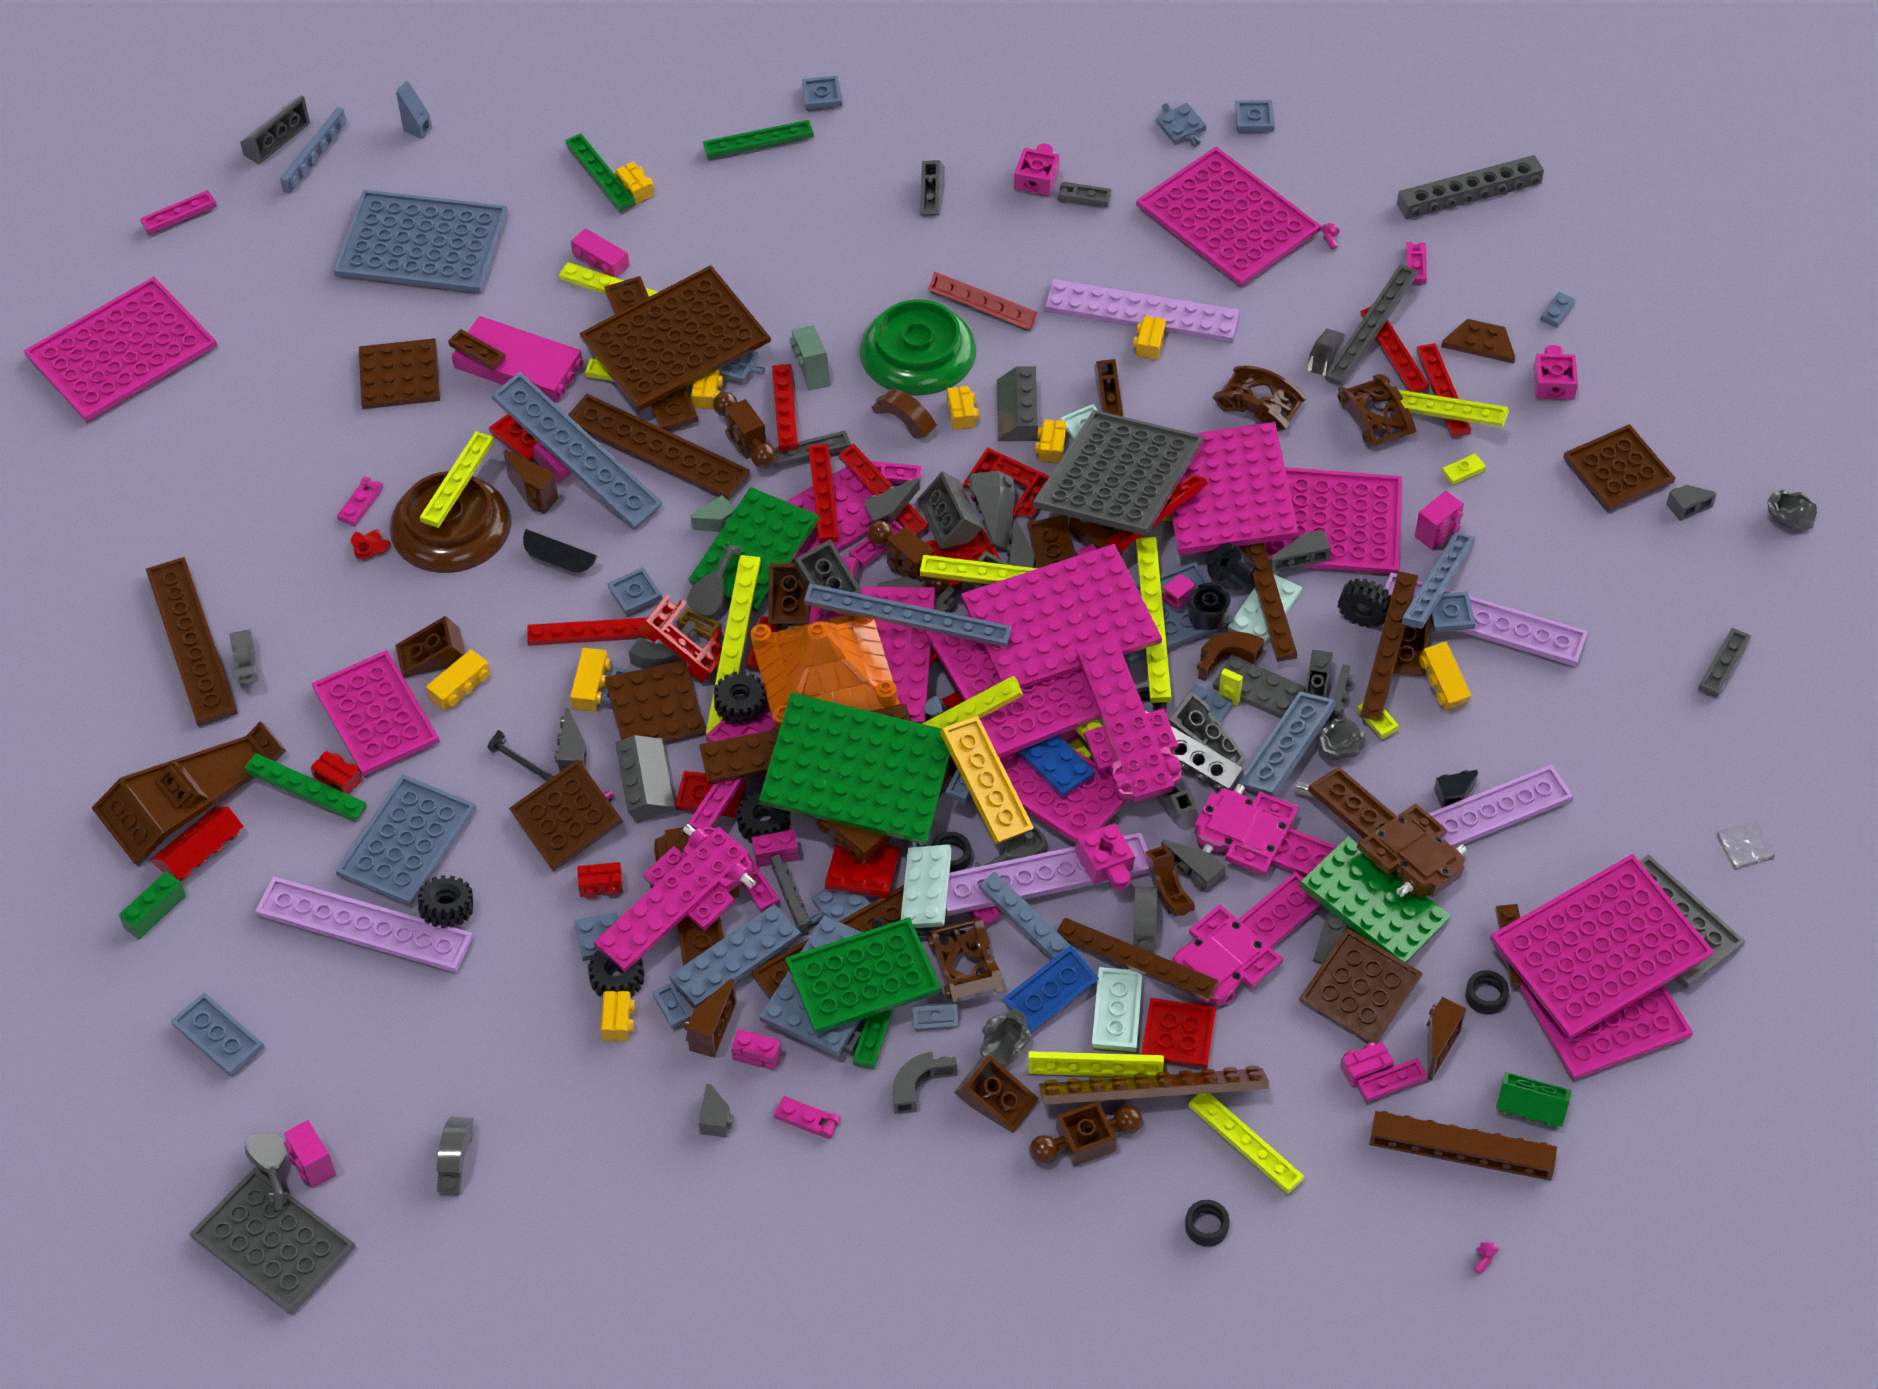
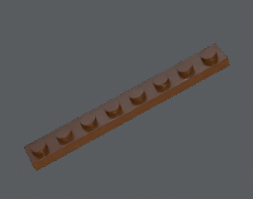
(1271, 604)
(1388, 647)
(1138, 959)

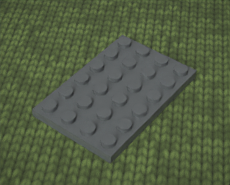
(1714, 931)
(275, 1251)

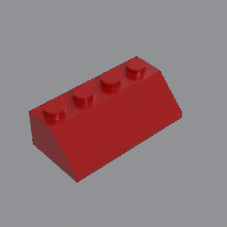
(198, 842)

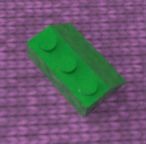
(1533, 1100)

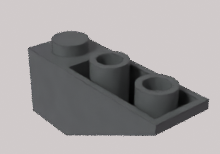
(891, 502)
(1020, 549)
(1319, 673)
(570, 743)
(1197, 865)

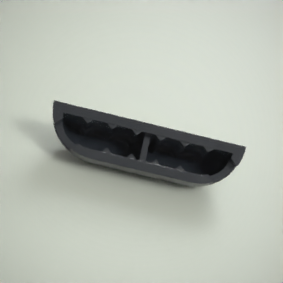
(557, 552)

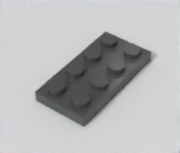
(1262, 687)

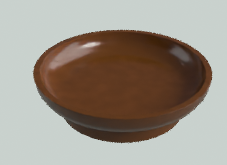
(467, 536)

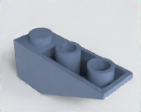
(412, 111)

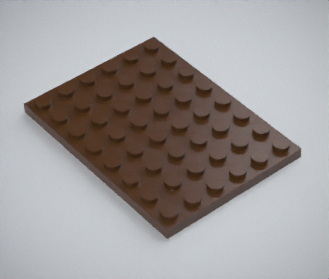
(674, 338)

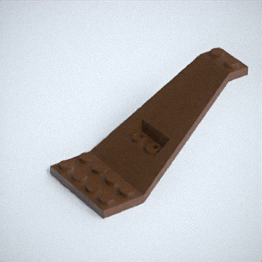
(148, 808)

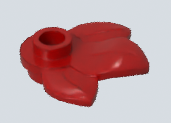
(368, 544)

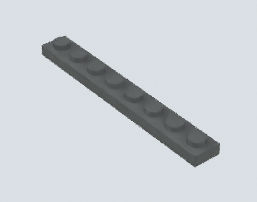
(1371, 325)

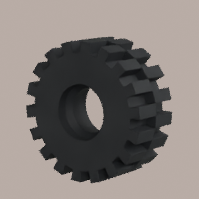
(1364, 602)
(743, 709)
(751, 826)
(445, 890)
(602, 981)

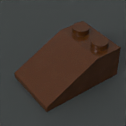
(532, 482)
(786, 595)
(1412, 645)
(430, 648)
(710, 1020)
(1444, 1028)
(996, 1093)

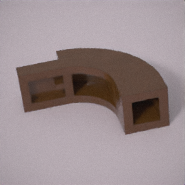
(908, 410)
(1222, 646)
(1165, 878)

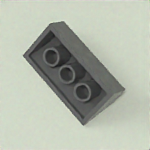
(276, 131)
(1017, 405)
(949, 512)
(645, 777)

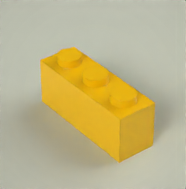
(1444, 676)
(590, 679)
(458, 680)

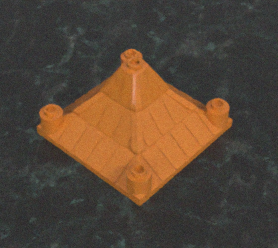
(825, 660)

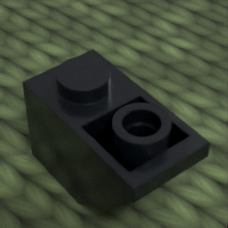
(1455, 787)

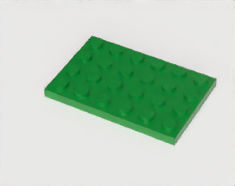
(762, 529)
(1369, 902)
(862, 975)

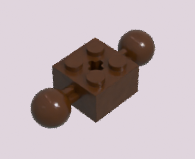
(745, 429)
(905, 553)
(1085, 1134)

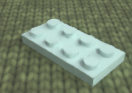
(1250, 616)
(926, 885)
(1117, 1009)

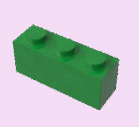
(152, 905)

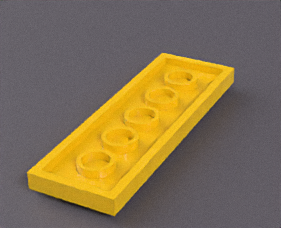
(986, 779)

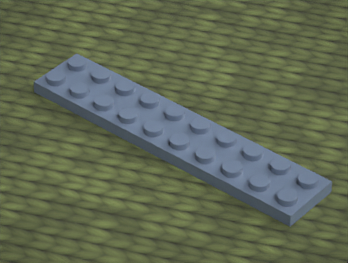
(576, 450)

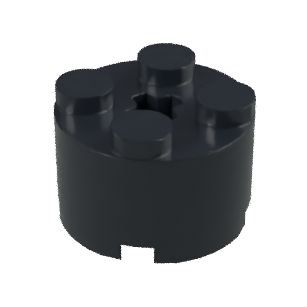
(1230, 566)
(1209, 606)

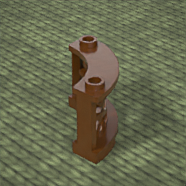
(1378, 389)
(1241, 398)
(964, 984)

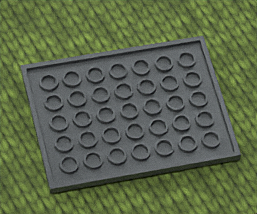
(1119, 472)

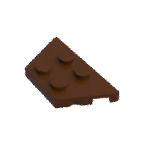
(1481, 340)

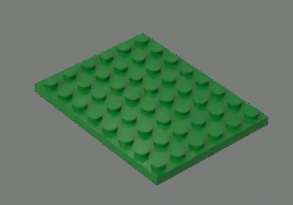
(856, 768)

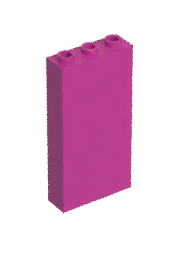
(541, 360)

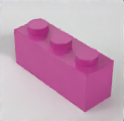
(599, 253)

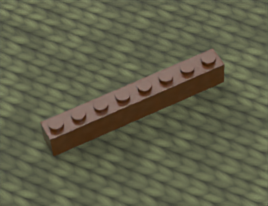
(1463, 1145)

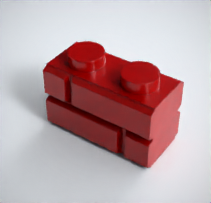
(335, 772)
(600, 879)

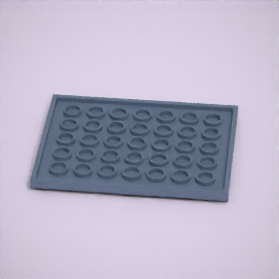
(421, 241)

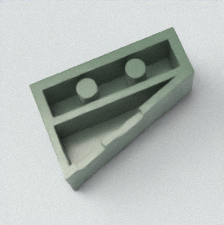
(811, 357)

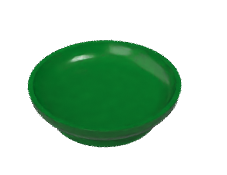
(918, 348)

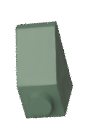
(712, 516)

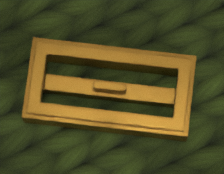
(702, 630)

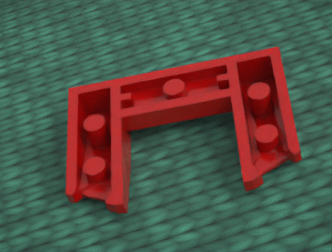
(1022, 475)
(659, 627)

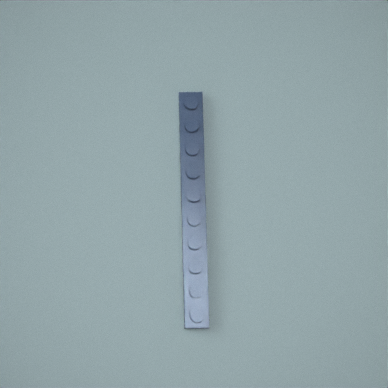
(907, 615)

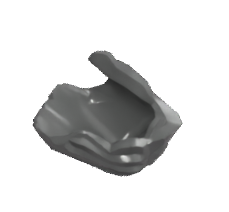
(1792, 509)
(1340, 740)
(1005, 1036)

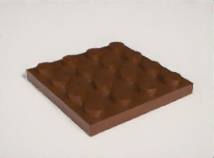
(399, 373)
(1619, 467)
(656, 703)
(565, 815)
(1361, 986)

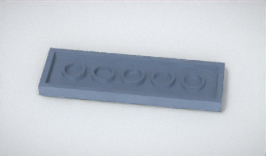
(1287, 743)
(735, 955)

